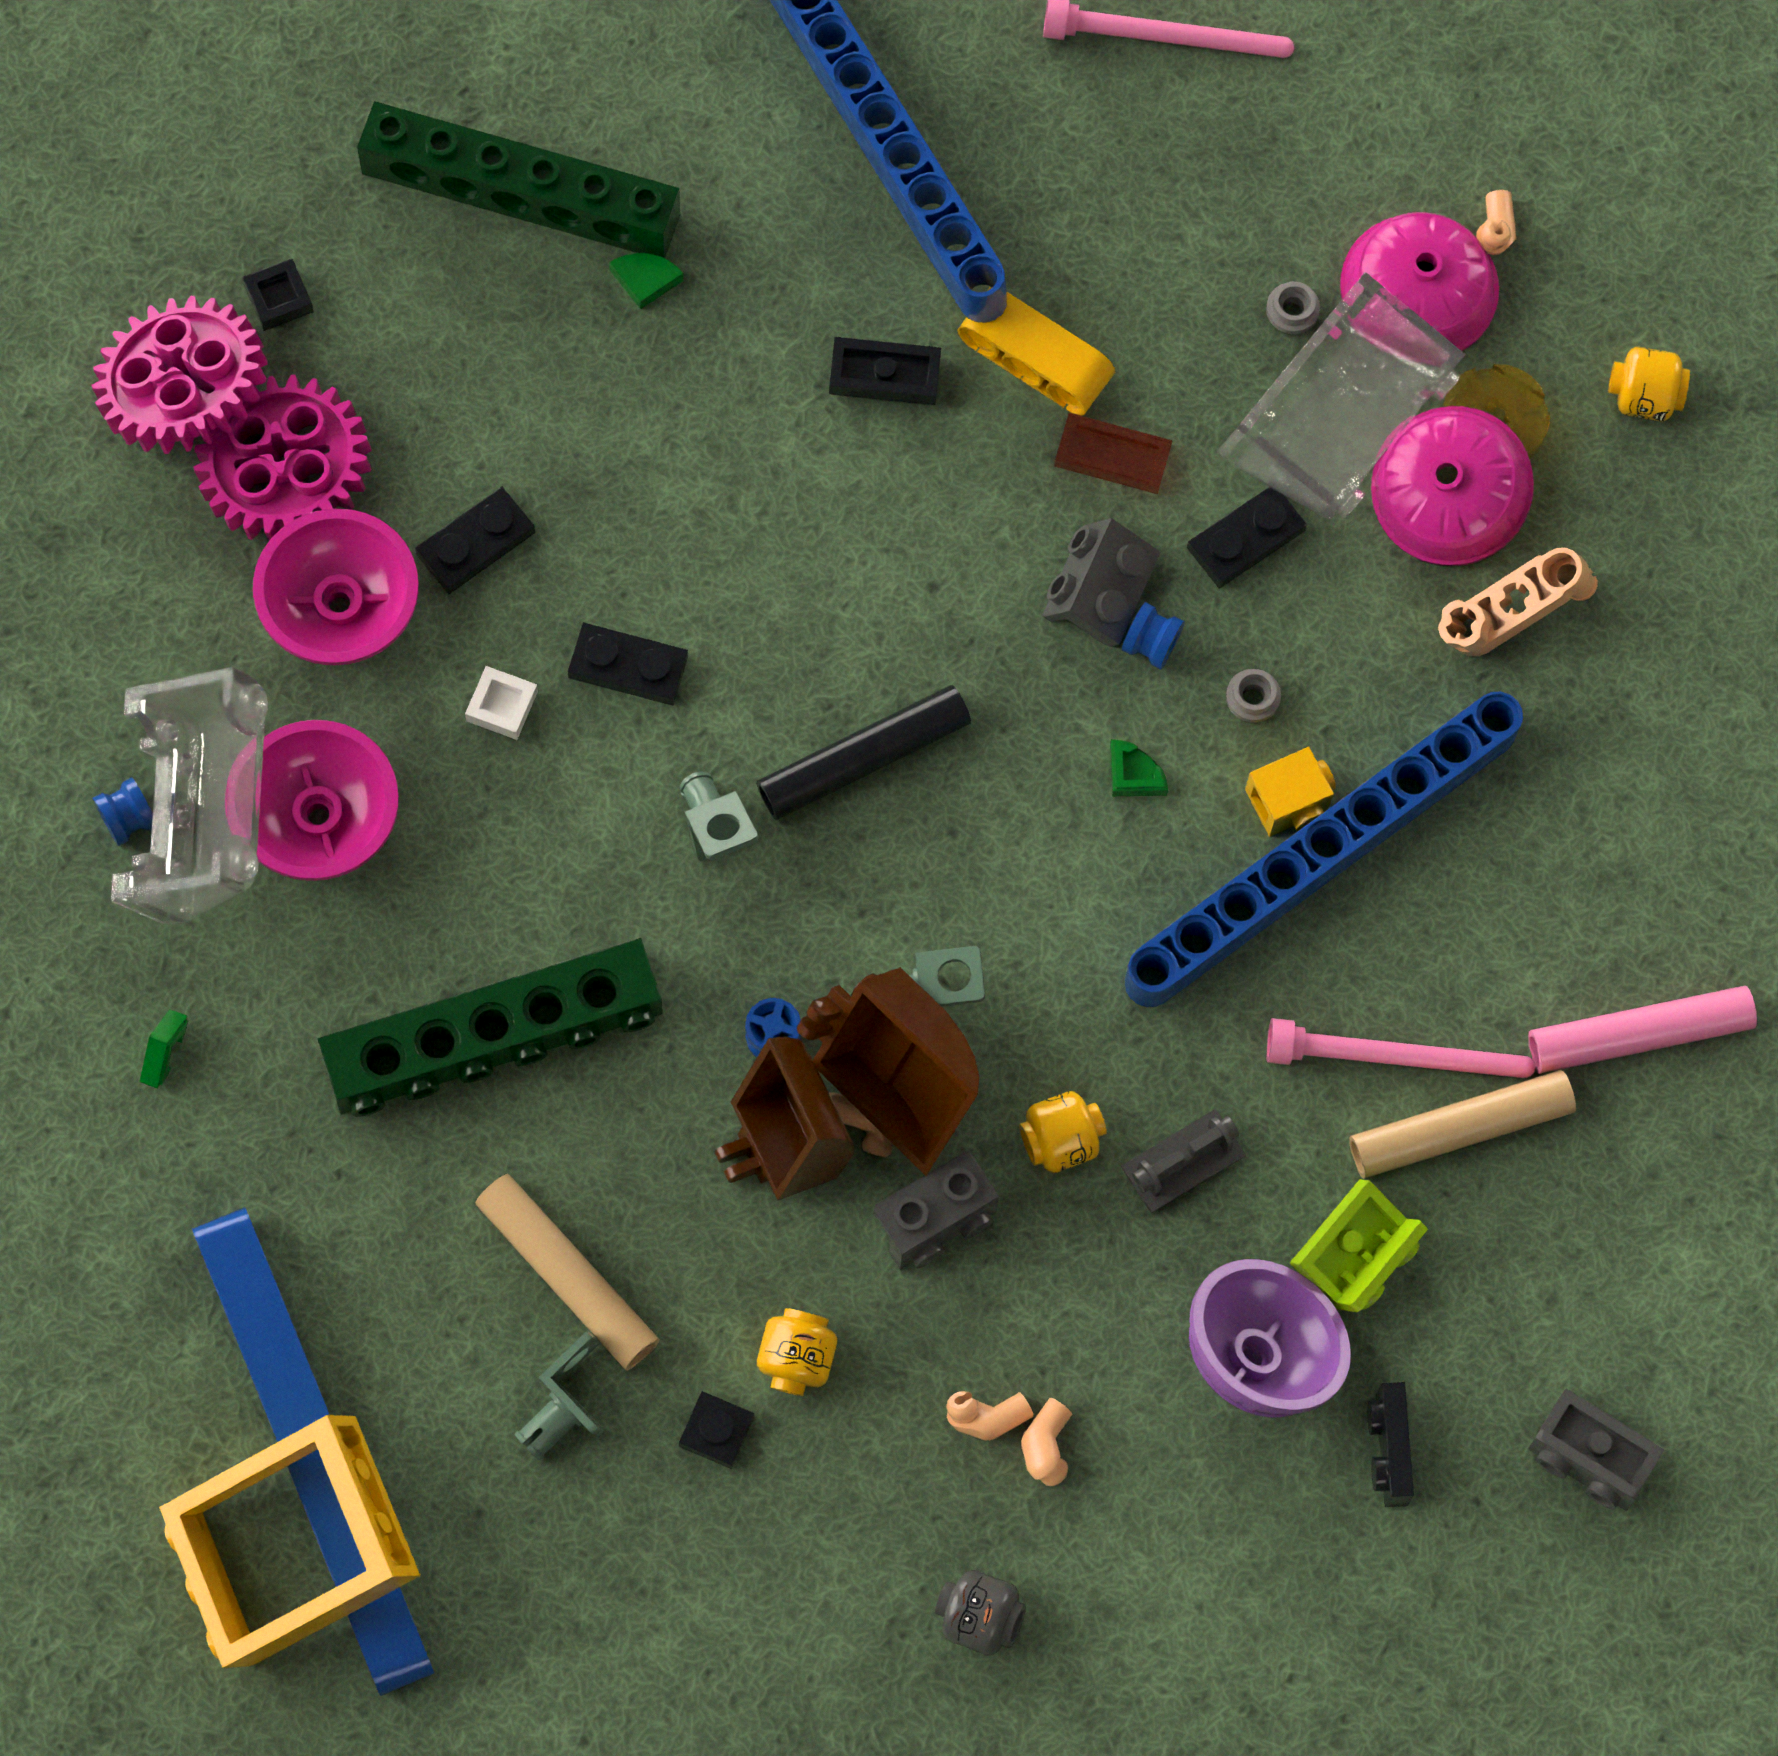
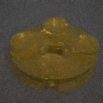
(1511, 391)

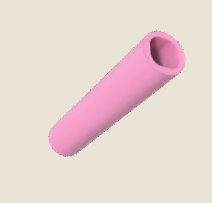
(1642, 1029)

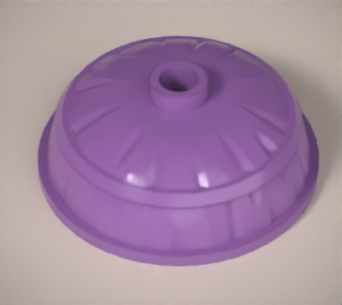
(1277, 1323)

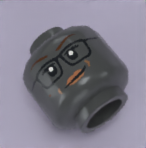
(981, 1612)

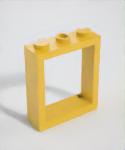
(365, 1509)

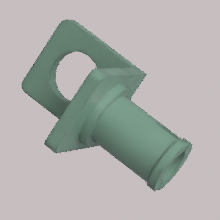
(715, 822)
(930, 964)
(563, 1410)

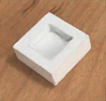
(501, 702)

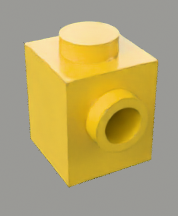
(1291, 791)

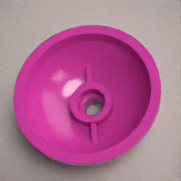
(1452, 298)
(1459, 519)
(331, 558)
(328, 769)

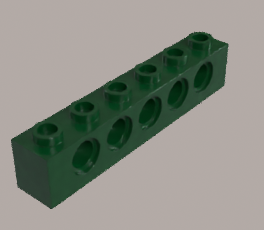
(519, 180)
(511, 1002)

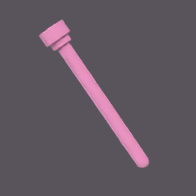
(1066, 19)
(1291, 1042)

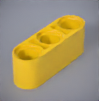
(1043, 353)

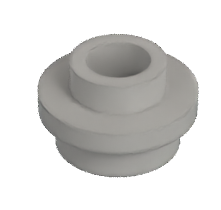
(1298, 294)
(1253, 680)

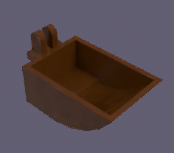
(896, 1061)
(786, 1123)

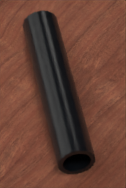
(864, 752)

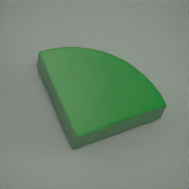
(645, 276)
(1135, 772)
(159, 1047)

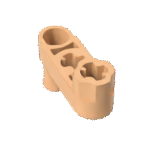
(1549, 588)

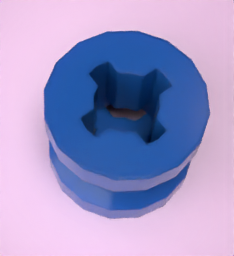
(1153, 635)
(124, 811)
(775, 1018)

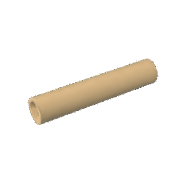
(1462, 1124)
(567, 1271)

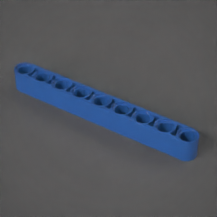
(895, 146)
(1335, 826)
(291, 1403)

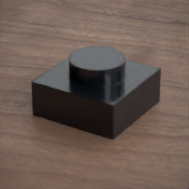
(278, 294)
(716, 1430)

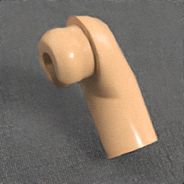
(1499, 230)
(875, 1141)
(983, 1420)
(1040, 1444)

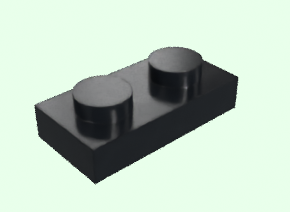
(885, 371)
(1246, 536)
(475, 540)
(628, 664)
(1393, 1470)

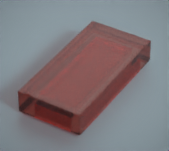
(1113, 453)

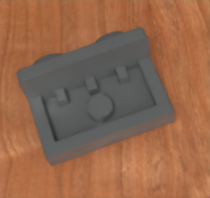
(1101, 580)
(937, 1209)
(1595, 1451)

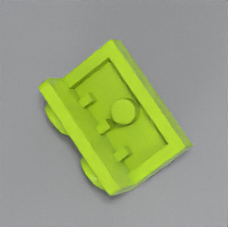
(1359, 1248)

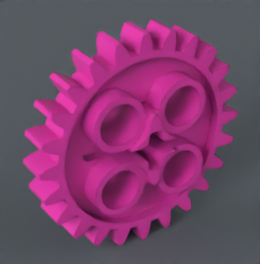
(166, 405)
(279, 418)

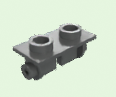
(1184, 1160)

